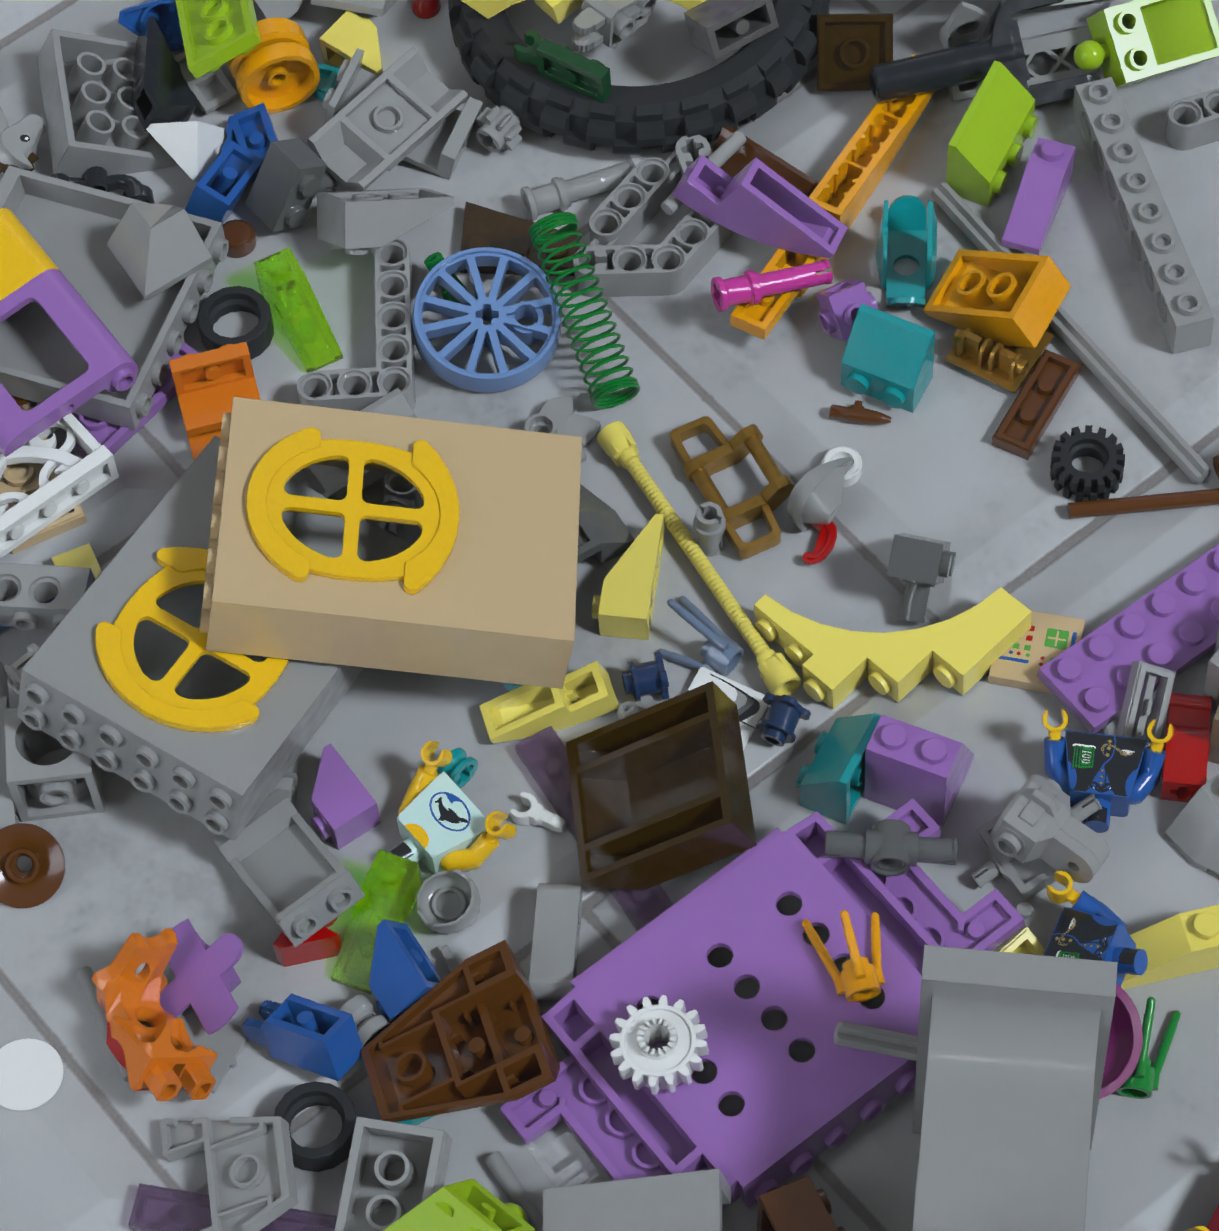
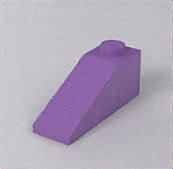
(1039, 195)

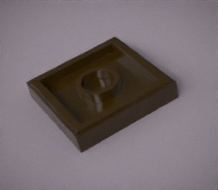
(849, 47)

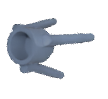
(719, 651)

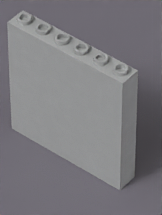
(74, 231)

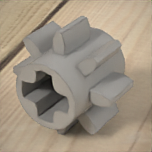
(498, 129)

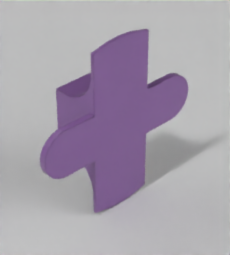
(203, 977)

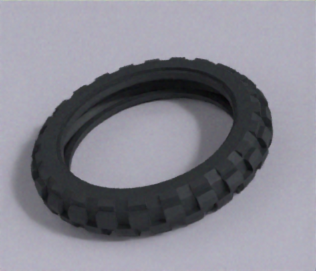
(640, 115)

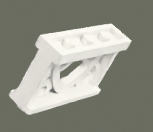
(73, 485)

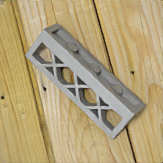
(1043, 43)

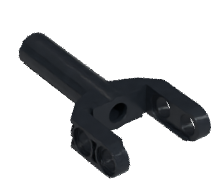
(971, 62)

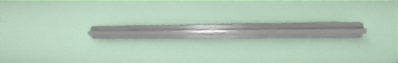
(1085, 348)

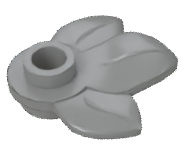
(558, 418)

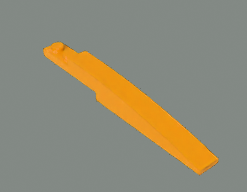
(842, 194)

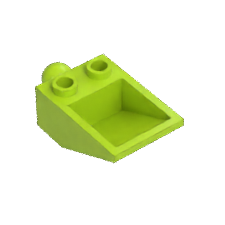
(1149, 39)
(463, 1208)

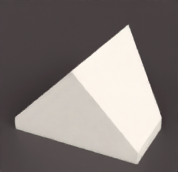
(191, 144)

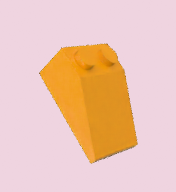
(999, 295)

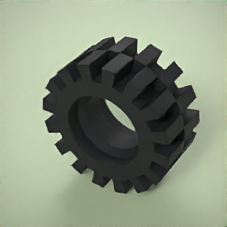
(1089, 445)

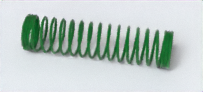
(599, 396)

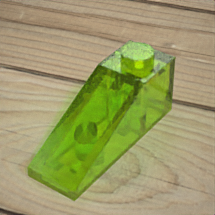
(297, 309)
(389, 895)

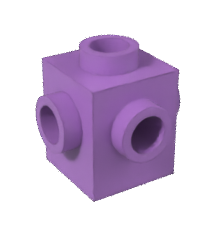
(840, 306)

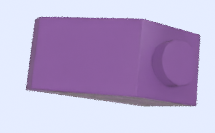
(341, 801)

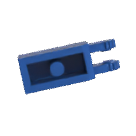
(307, 1035)

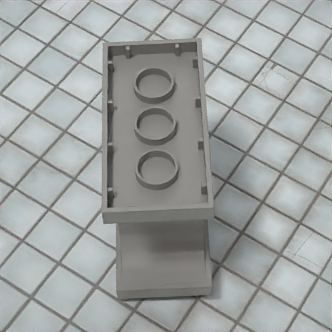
(1008, 1088)

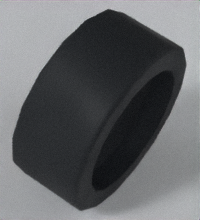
(234, 300)
(322, 1094)

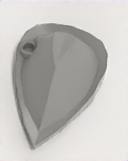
(964, 25)

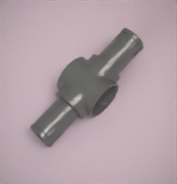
(890, 847)

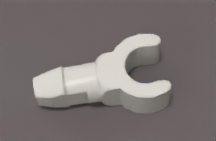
(537, 815)

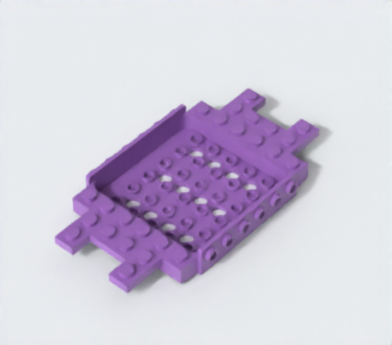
(789, 1105)

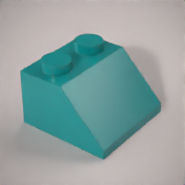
(888, 358)
(838, 770)

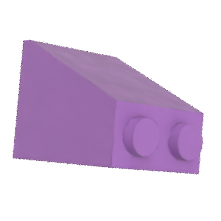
(914, 764)

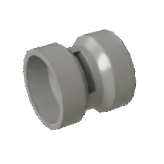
(366, 1020)

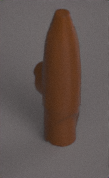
(858, 414)

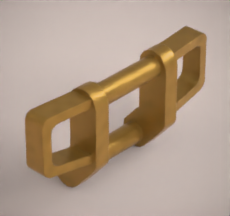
(726, 455)

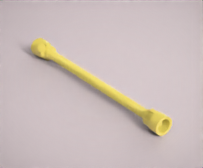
(775, 670)

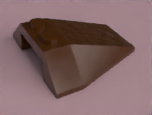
(463, 1043)

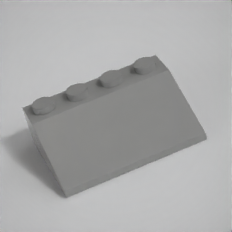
(90, 107)

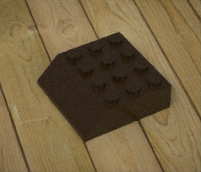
(661, 792)

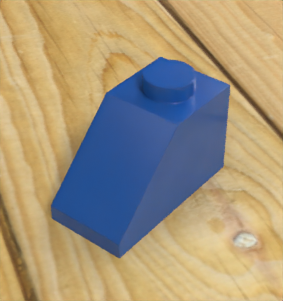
(224, 183)
(399, 969)

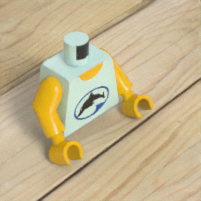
(443, 823)

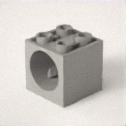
(51, 790)

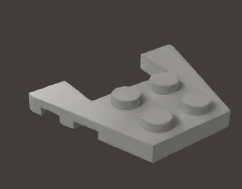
(245, 1166)

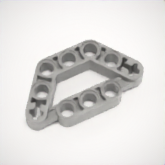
(629, 212)

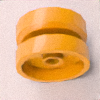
(278, 70)

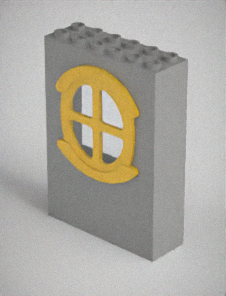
(196, 754)

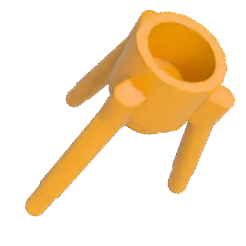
(859, 977)

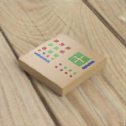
(1040, 644)

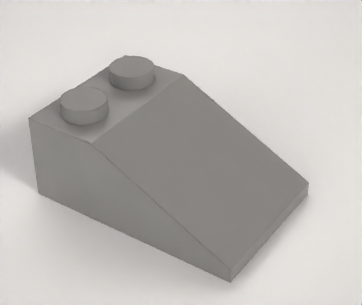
(374, 217)
(390, 1172)

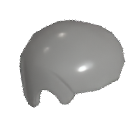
(448, 901)

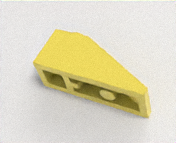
(631, 586)
(1178, 946)

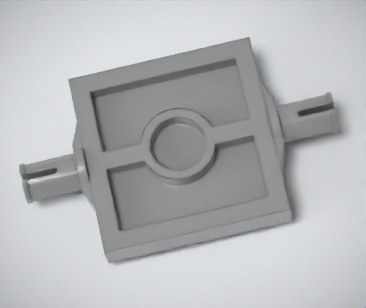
(1029, 876)

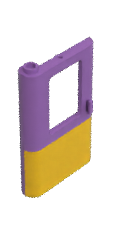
(32, 276)

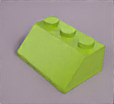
(990, 137)

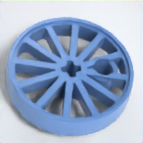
(501, 313)

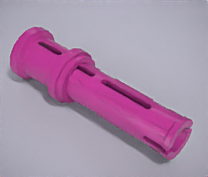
(753, 286)

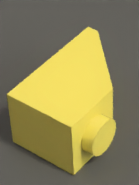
(346, 36)

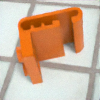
(207, 388)

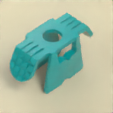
(904, 236)

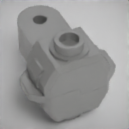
(1041, 827)

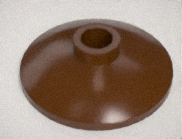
(40, 883)

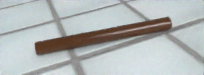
(1143, 503)

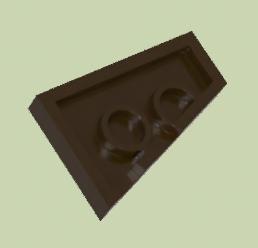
(499, 230)

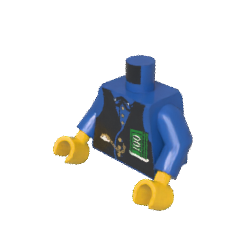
(1111, 767)
(1092, 931)

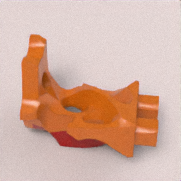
(159, 1055)

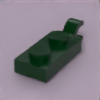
(566, 66)

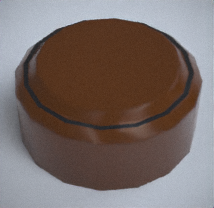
(240, 238)

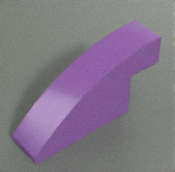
(760, 207)

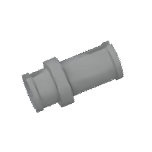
(709, 526)

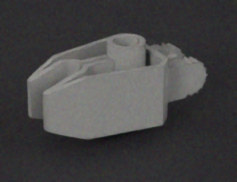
(608, 22)

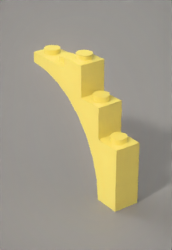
(897, 661)

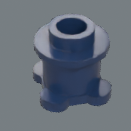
(646, 678)
(781, 719)

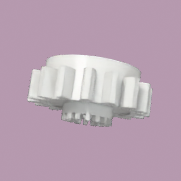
(664, 1066)

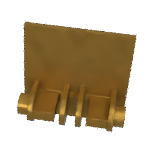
(994, 361)

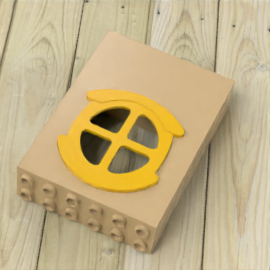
(471, 599)

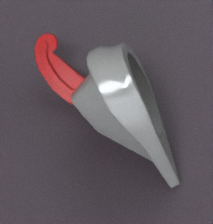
(816, 502)

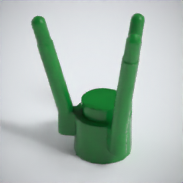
(1146, 1077)

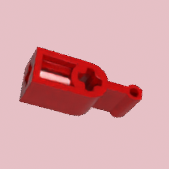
(1187, 751)

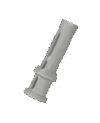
(561, 192)

